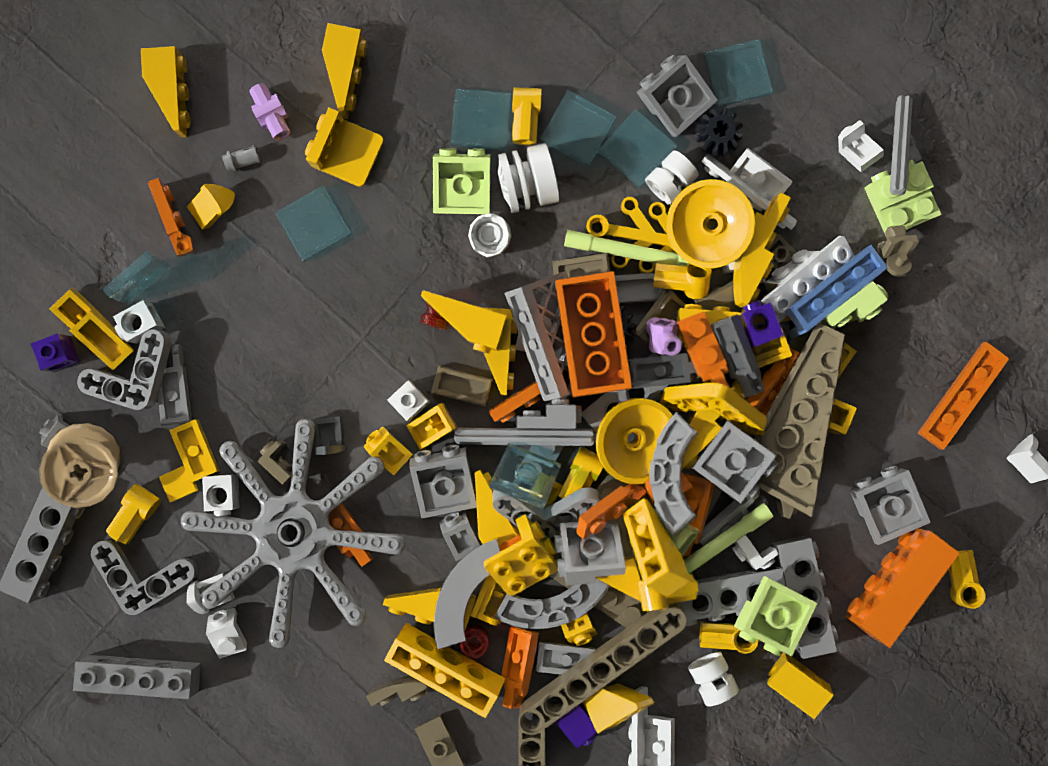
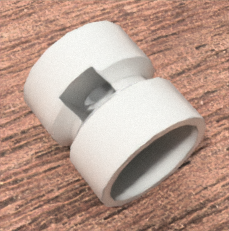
(674, 174)
(715, 683)

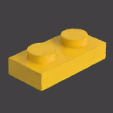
(194, 450)

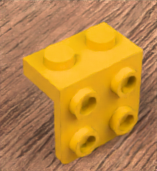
(343, 149)
(525, 560)

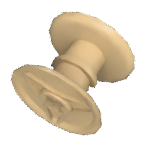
(80, 465)

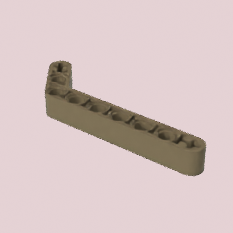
(594, 679)

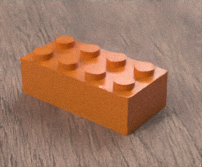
(593, 334)
(901, 585)

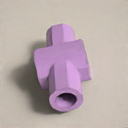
(269, 111)
(663, 336)

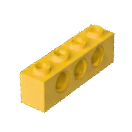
(445, 670)

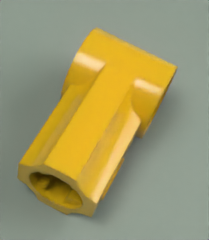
(526, 109)
(690, 279)
(583, 472)
(137, 506)
(964, 575)
(653, 600)
(723, 636)

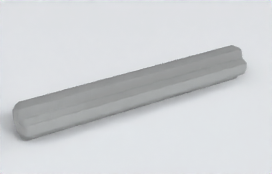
(901, 145)

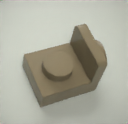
(278, 467)

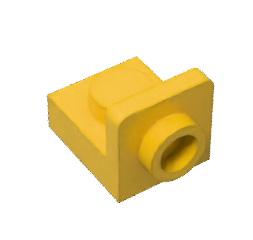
(388, 449)
(579, 630)

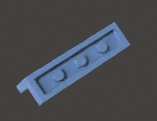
(834, 290)

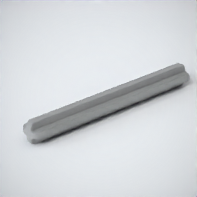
(524, 436)

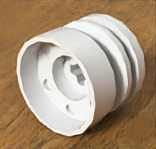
(528, 178)

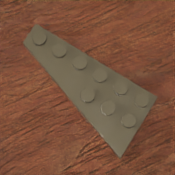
(801, 421)

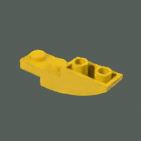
(756, 261)
(704, 424)

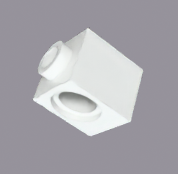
(149, 318)
(408, 401)
(230, 485)

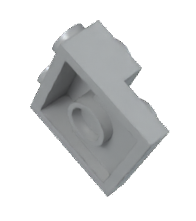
(676, 94)
(557, 416)
(736, 462)
(442, 481)
(889, 504)
(589, 557)

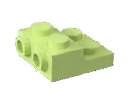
(461, 182)
(908, 209)
(861, 306)
(775, 617)

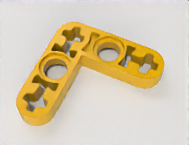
(716, 397)

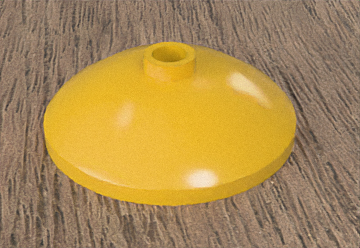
(690, 217)
(625, 459)

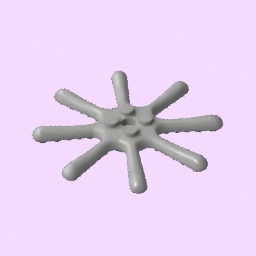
(313, 536)

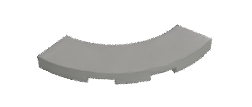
(666, 474)
(456, 593)
(551, 611)

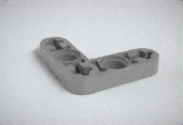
(138, 382)
(548, 518)
(133, 584)

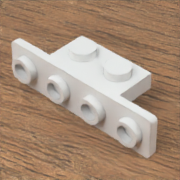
(754, 178)
(803, 274)
(651, 738)

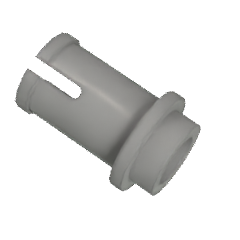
(241, 158)

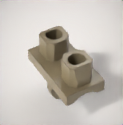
(897, 250)

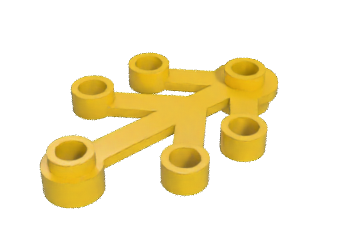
(644, 235)

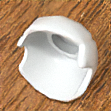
(489, 235)

